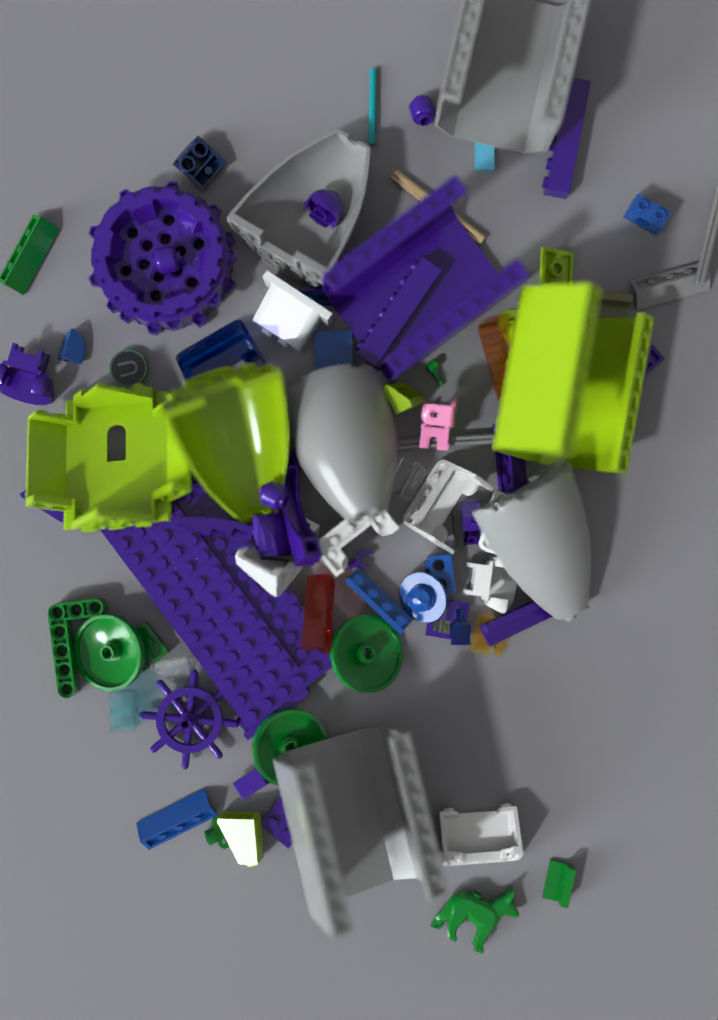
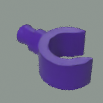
(355, 563)

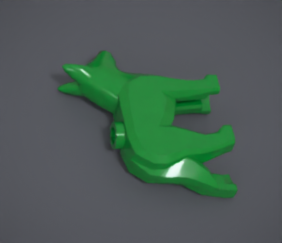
(479, 911)

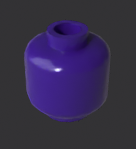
(422, 110)
(166, 259)
(274, 495)

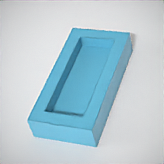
(484, 157)

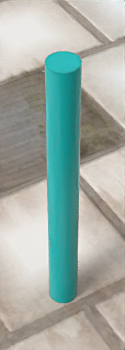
(372, 106)

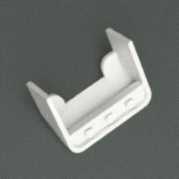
(438, 498)

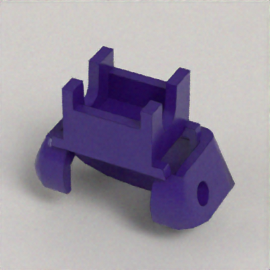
(26, 377)

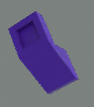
(250, 783)

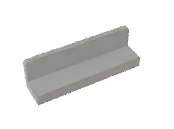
(667, 286)

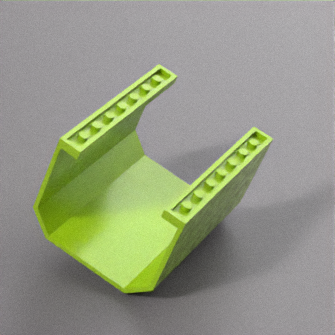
(571, 380)

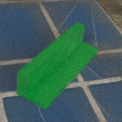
(28, 254)

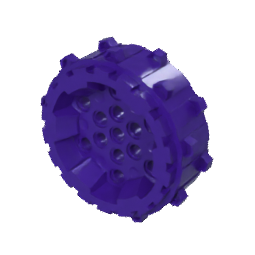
(147, 214)

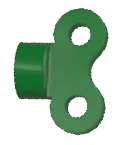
(215, 834)

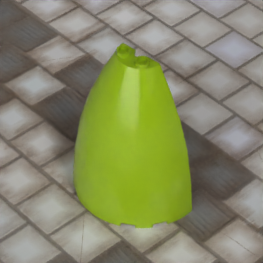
(233, 433)

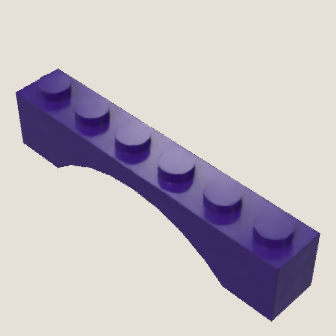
(302, 541)

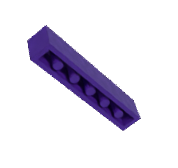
(566, 141)
(398, 312)

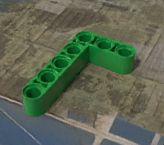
(68, 640)

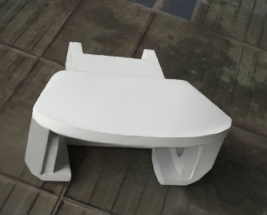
(492, 584)

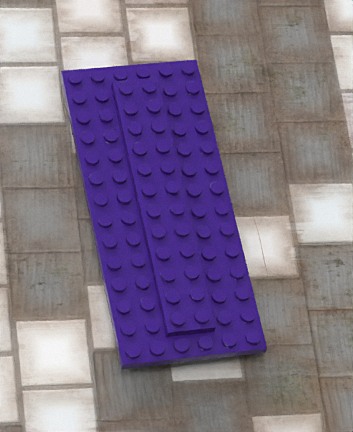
(223, 615)

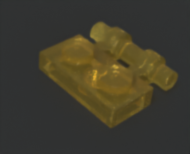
(478, 642)

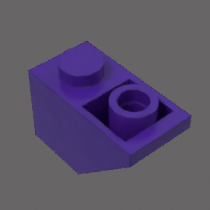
(470, 527)

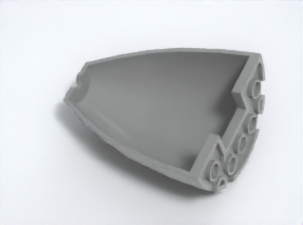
(273, 211)
(345, 437)
(544, 540)

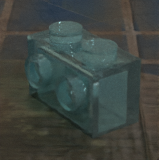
(124, 710)

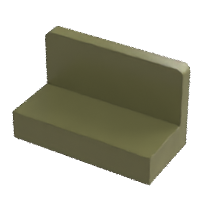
(613, 305)

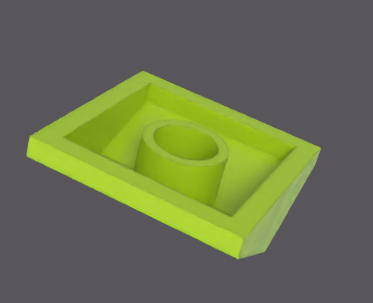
(556, 267)

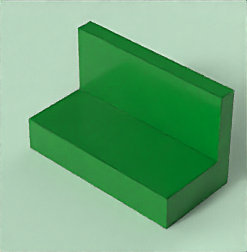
(559, 882)

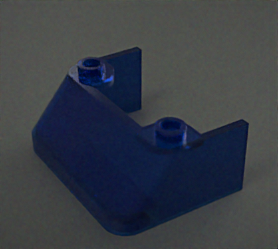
(219, 350)

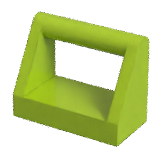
(404, 399)

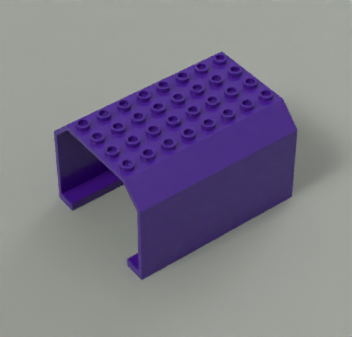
(459, 296)

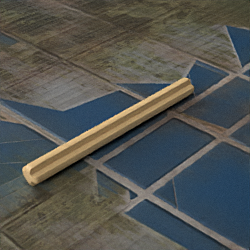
(420, 193)

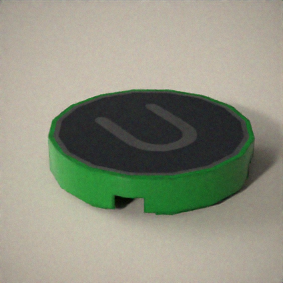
(128, 368)

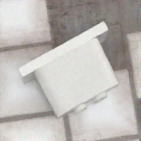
(289, 314)

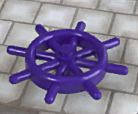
(188, 720)

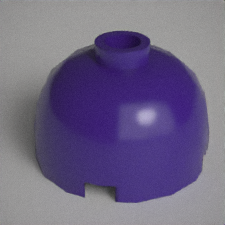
(324, 207)

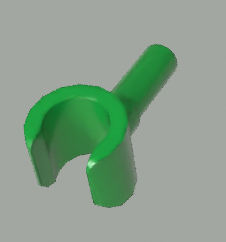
(432, 366)

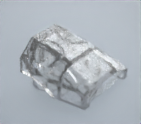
(175, 668)

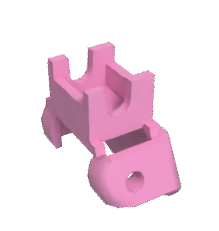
(446, 418)

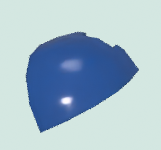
(72, 347)

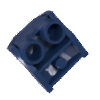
(199, 163)

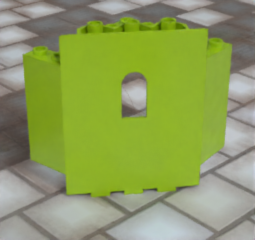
(71, 465)

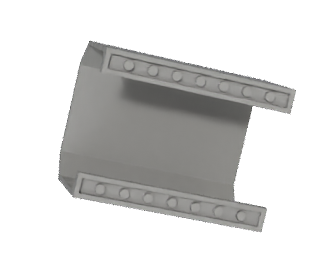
(510, 72)
(357, 820)

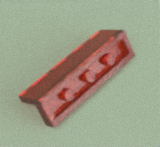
(318, 613)

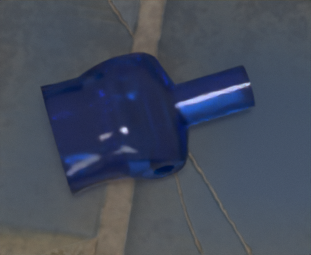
(460, 630)

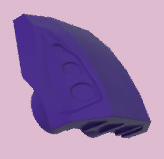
(270, 535)

